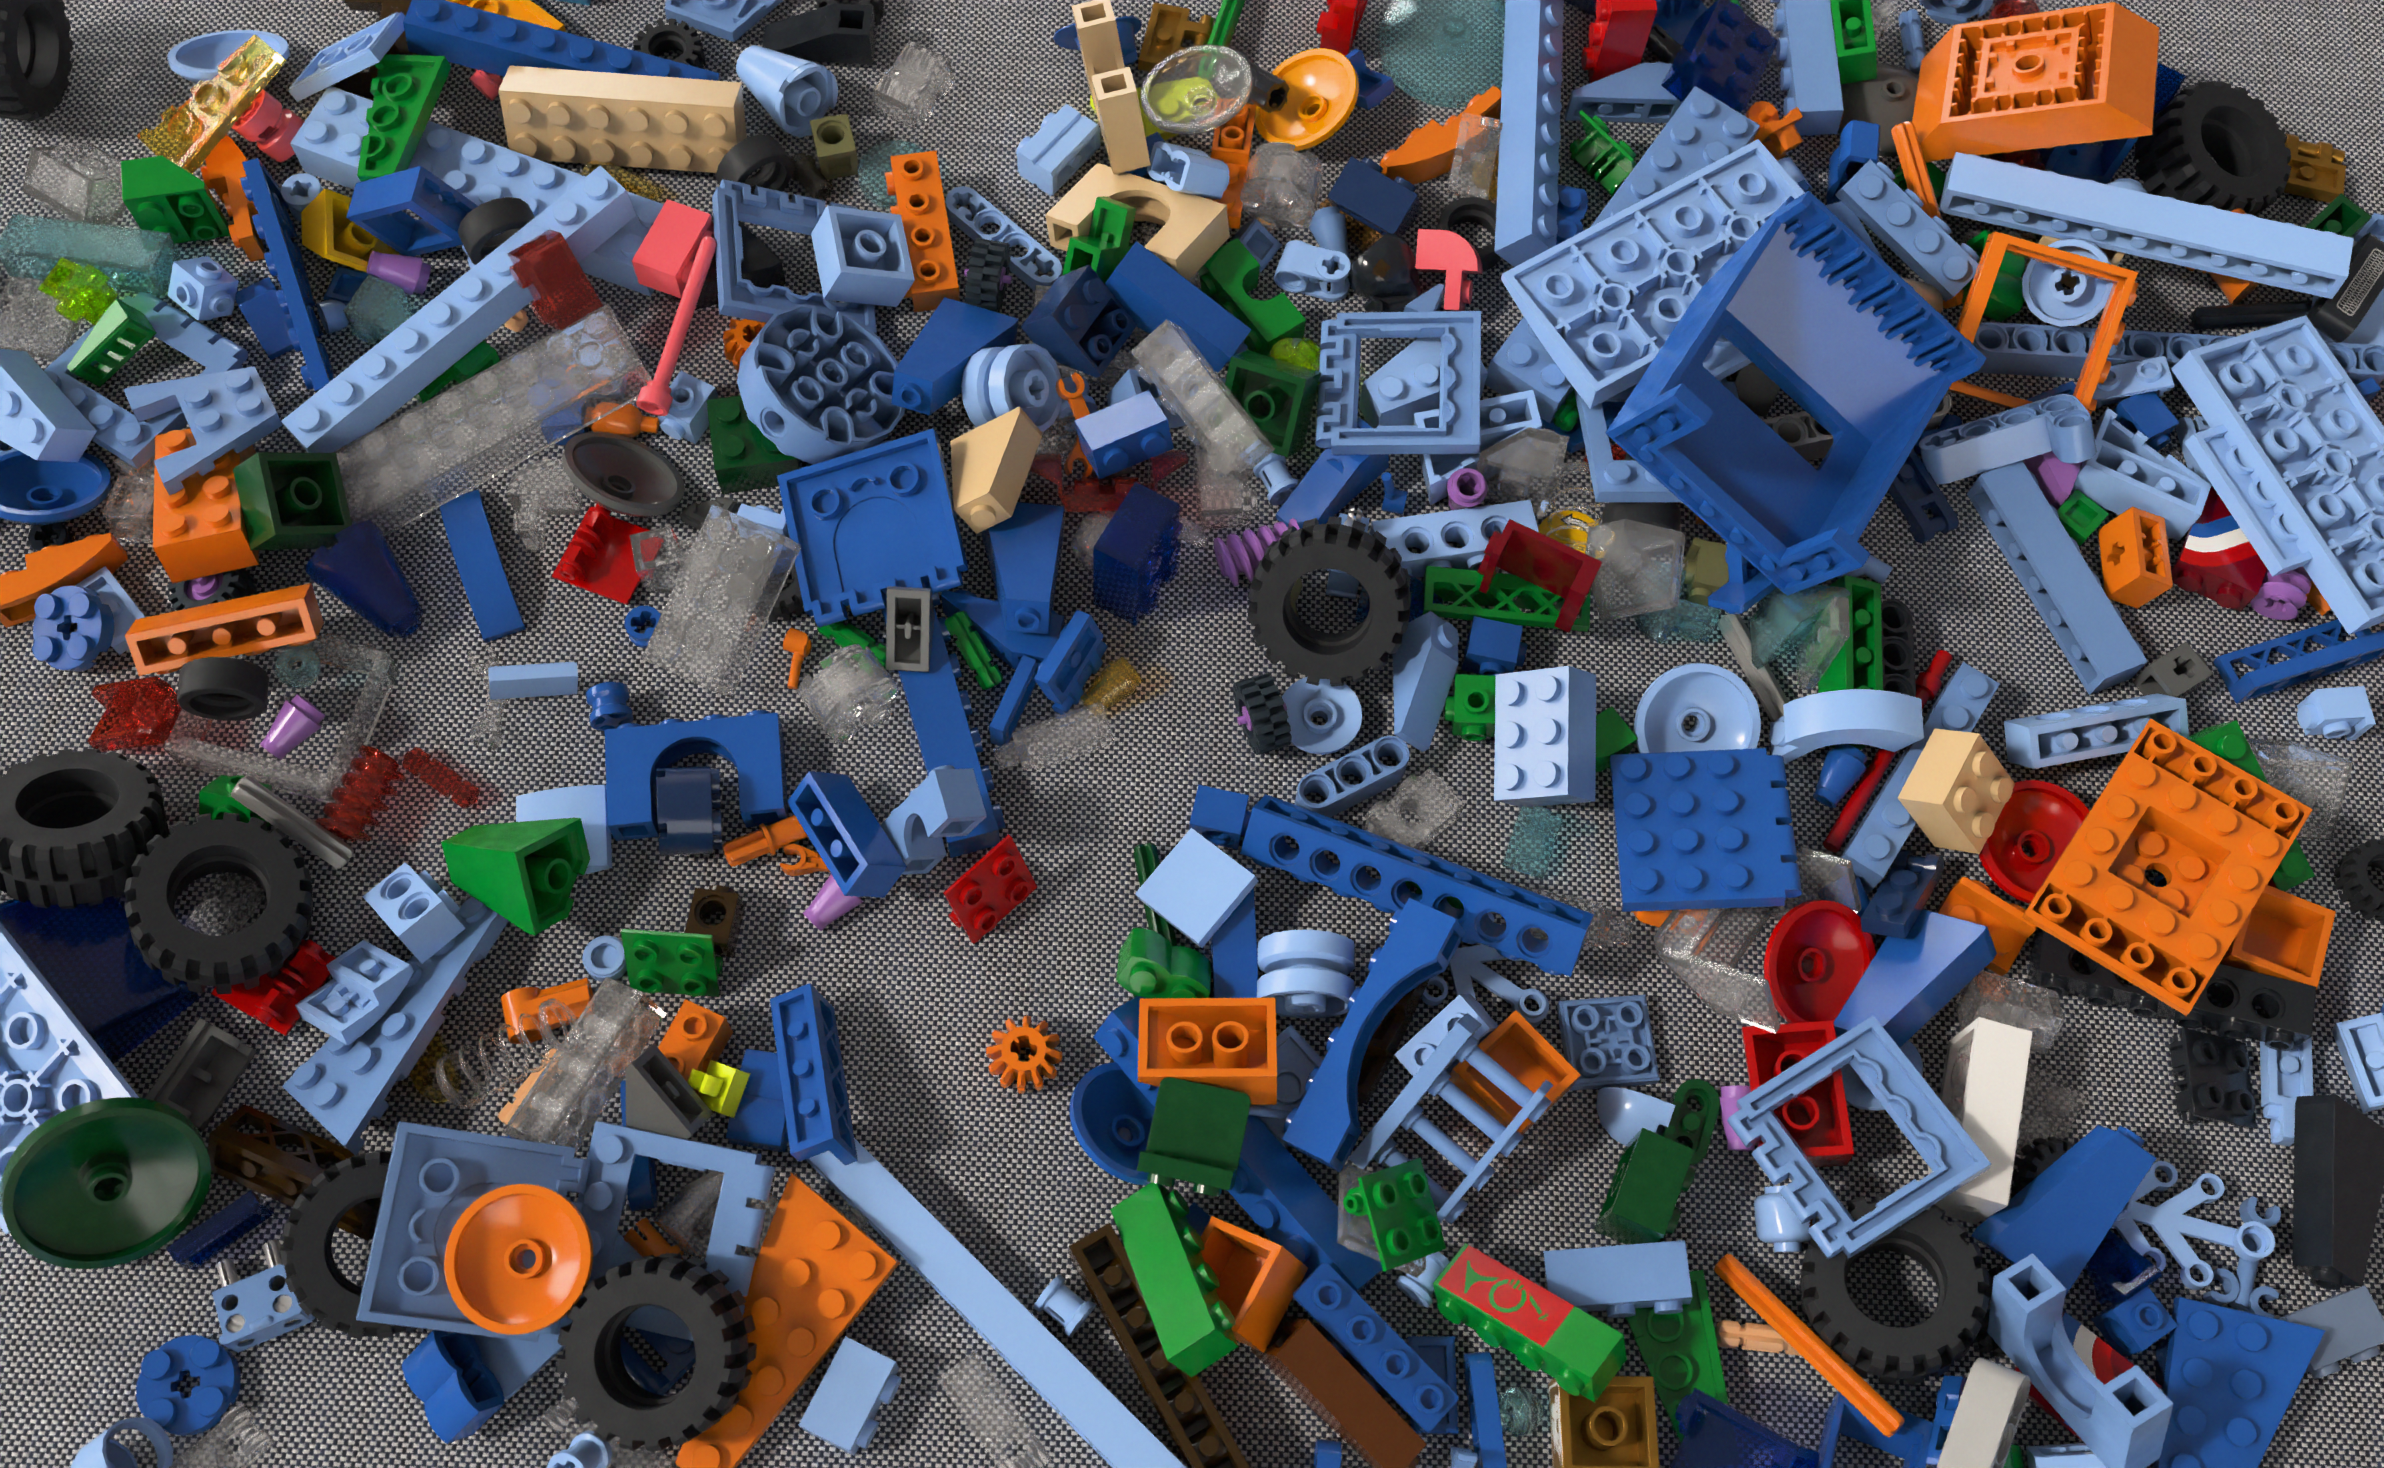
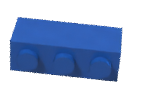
(846, 834)

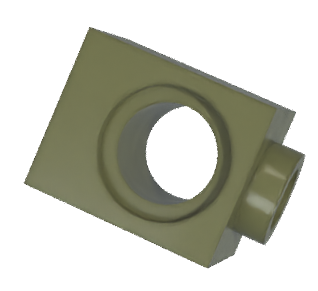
(835, 146)

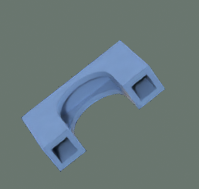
(2117, 1420)

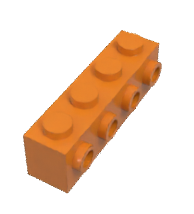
(922, 207)
(225, 629)

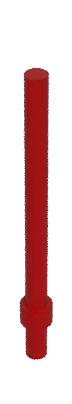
(1927, 687)

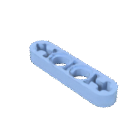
(1009, 233)

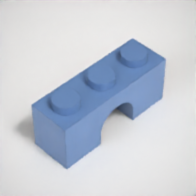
(940, 807)

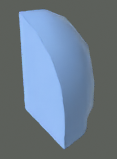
(1628, 1111)

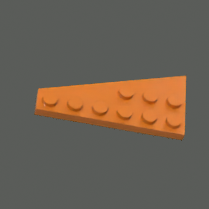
(803, 1297)

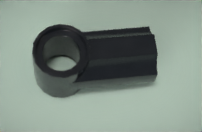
(1268, 90)

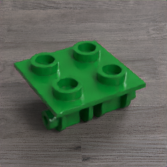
(1602, 154)
(672, 962)
(1398, 1213)

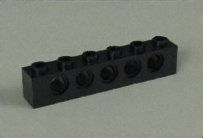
(2285, 1002)

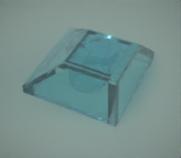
(1787, 620)

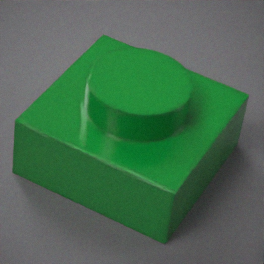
(2081, 516)

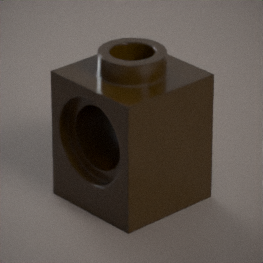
(711, 900)

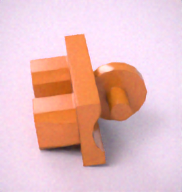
(1775, 134)

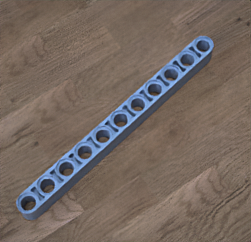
(2063, 350)

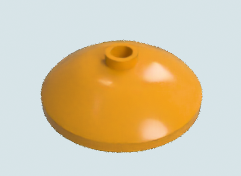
(1318, 101)

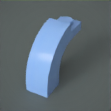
(1847, 717)

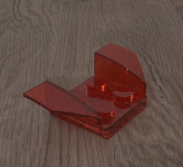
(1089, 495)

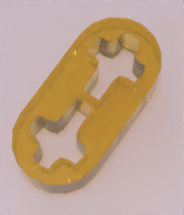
(422, 1076)

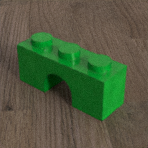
(1229, 278)

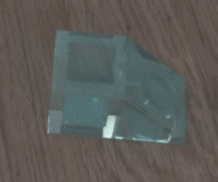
(377, 309)

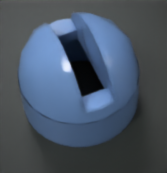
(332, 315)

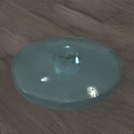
(1443, 48)

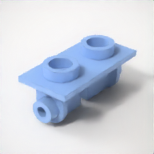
(2134, 379)

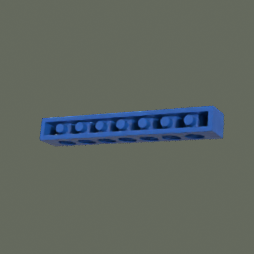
(1436, 877)

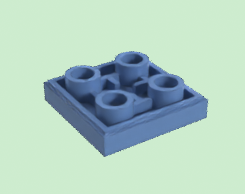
(1608, 1041)

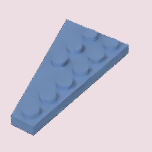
(349, 1083)

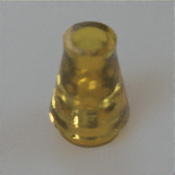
(1113, 684)

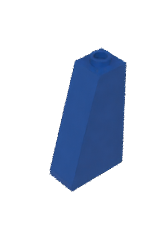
(1156, 292)
(937, 358)
(1025, 564)
(1917, 975)
(2070, 1204)

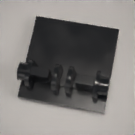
(2216, 1079)

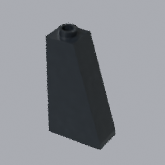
(2335, 1190)

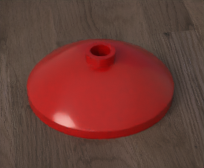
(2039, 818)
(1833, 957)

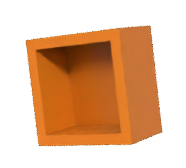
(2283, 938)
(1525, 1056)
(1253, 1277)

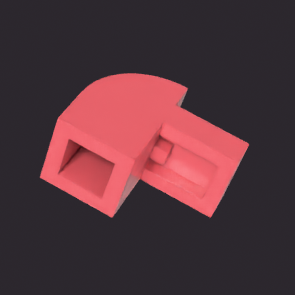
(1450, 254)

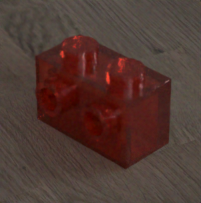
(554, 280)

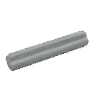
(1761, 680)
(292, 822)

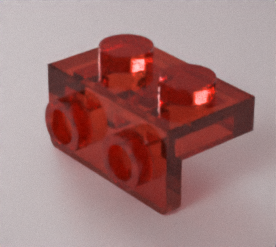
(135, 714)

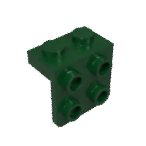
(1196, 1136)

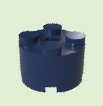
(686, 810)

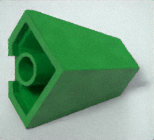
(520, 868)

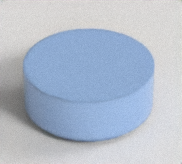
(605, 958)

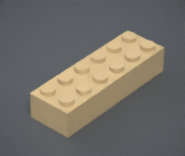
(621, 118)

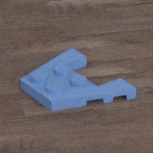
(720, 17)
(222, 411)

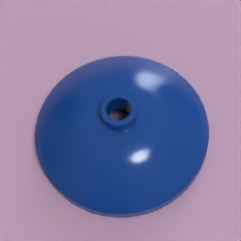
(50, 490)
(1112, 1121)

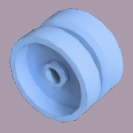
(2065, 306)
(1010, 378)
(1306, 972)

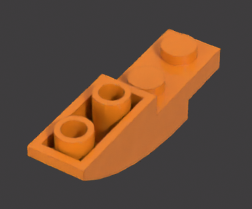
(1233, 146)
(1431, 149)
(223, 174)
(54, 568)

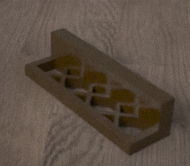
(281, 1175)

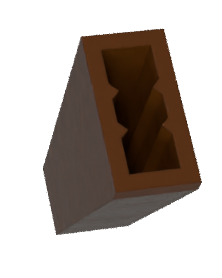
(1340, 1395)

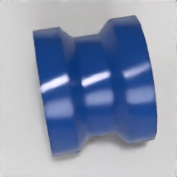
(609, 705)

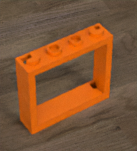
(2108, 331)

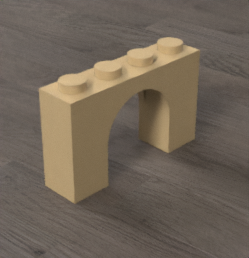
(1111, 86)
(1190, 223)

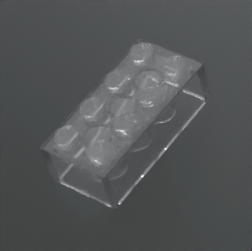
(721, 601)

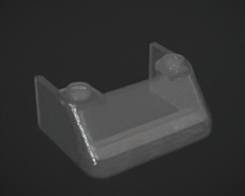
(1708, 943)

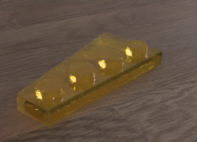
(216, 104)

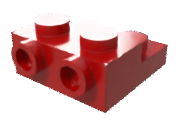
(1340, 24)

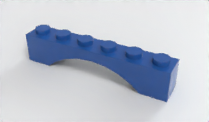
(1415, 951)

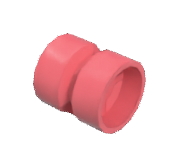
(269, 126)

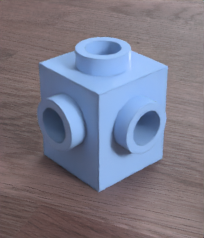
(203, 288)

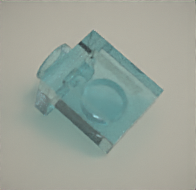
(1532, 841)

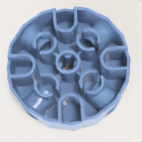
(818, 384)

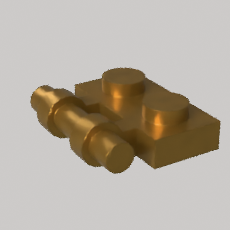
(1167, 31)
(2315, 170)

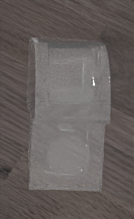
(539, 491)
(660, 557)

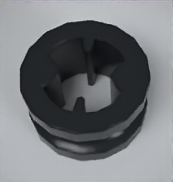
(40, 533)

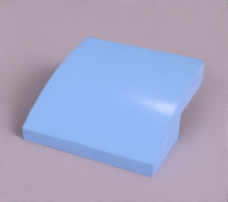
(582, 802)
(359, 994)

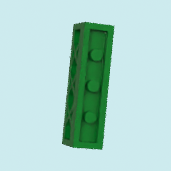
(1505, 592)

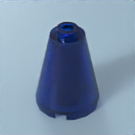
(368, 579)

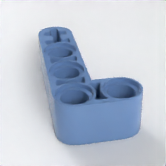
(2010, 436)

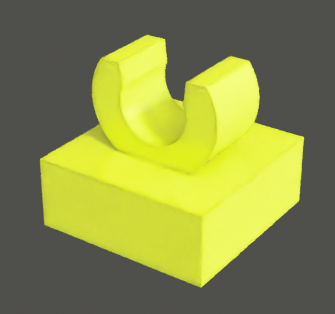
(720, 1087)

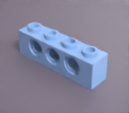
(1464, 526)
(2090, 730)

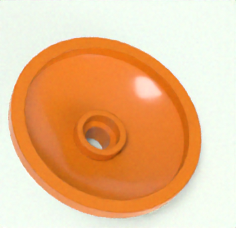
(487, 1254)

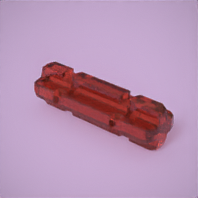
(441, 777)

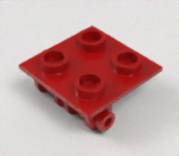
(601, 557)
(990, 890)
(276, 998)

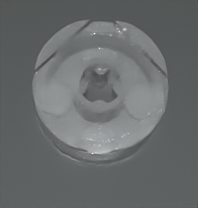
(1282, 186)
(849, 692)

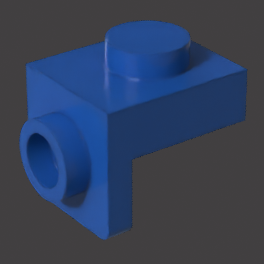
(1372, 85)

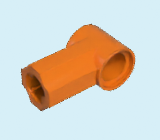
(528, 999)

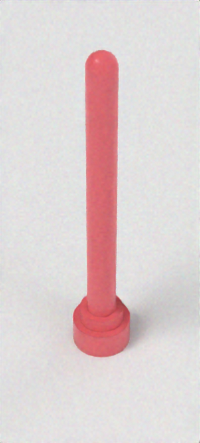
(656, 396)

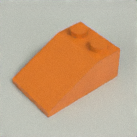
(1210, 1043)

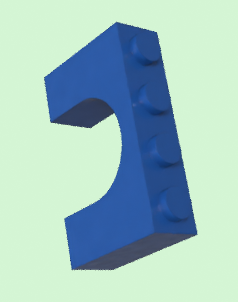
(636, 751)

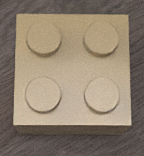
(1956, 790)

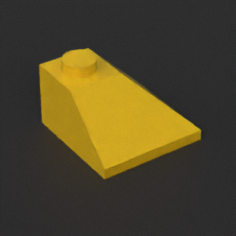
(335, 236)

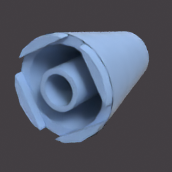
(788, 87)

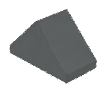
(909, 628)
(661, 1098)

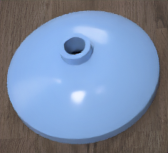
(200, 56)
(1715, 697)

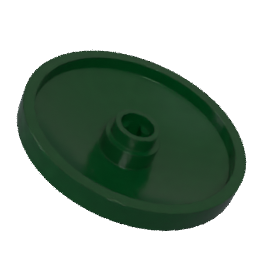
(105, 1183)

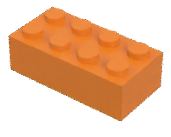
(203, 524)

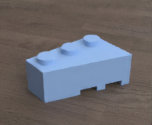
(1499, 420)

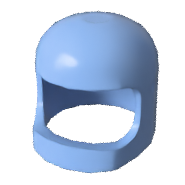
(107, 1453)

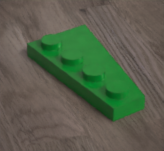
(400, 111)
(1680, 1350)

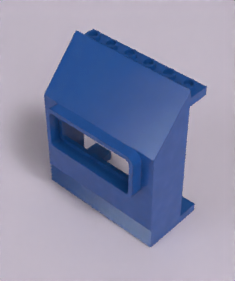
(1837, 340)

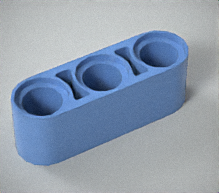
(1362, 763)

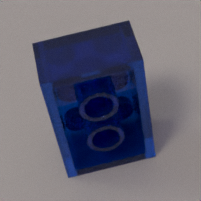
(1721, 56)
(1136, 554)

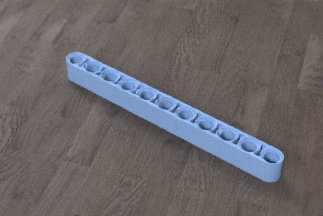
(994, 1313)

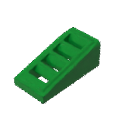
(120, 323)

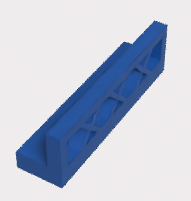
(2301, 666)
(812, 1075)

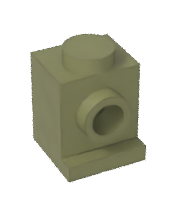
(1704, 569)

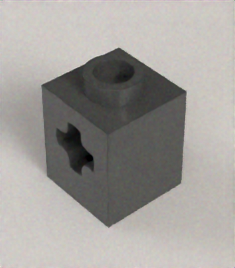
(2174, 674)

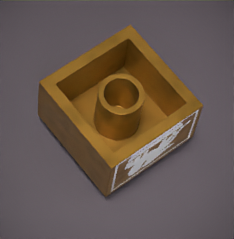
(1605, 1433)

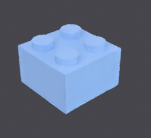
(862, 256)

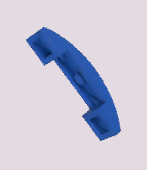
(481, 566)

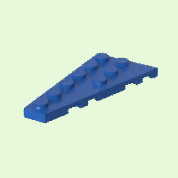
(2229, 1383)

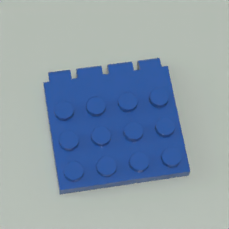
(873, 525)
(1703, 830)

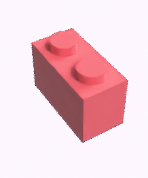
(671, 248)

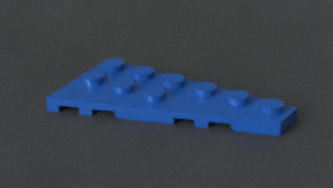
(288, 265)

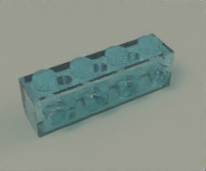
(128, 256)

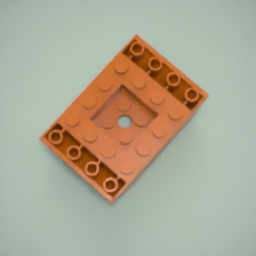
(2038, 82)
(2198, 824)

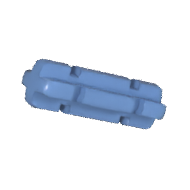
(1912, 39)

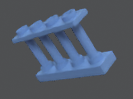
(1435, 1080)

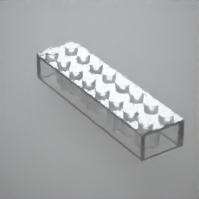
(491, 422)

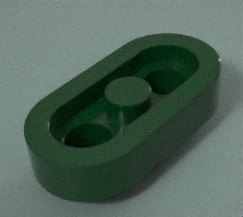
(1692, 1126)

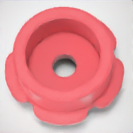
(486, 83)

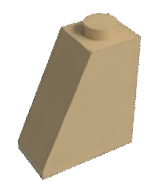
(992, 468)

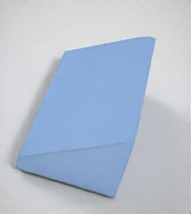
(2362, 1052)

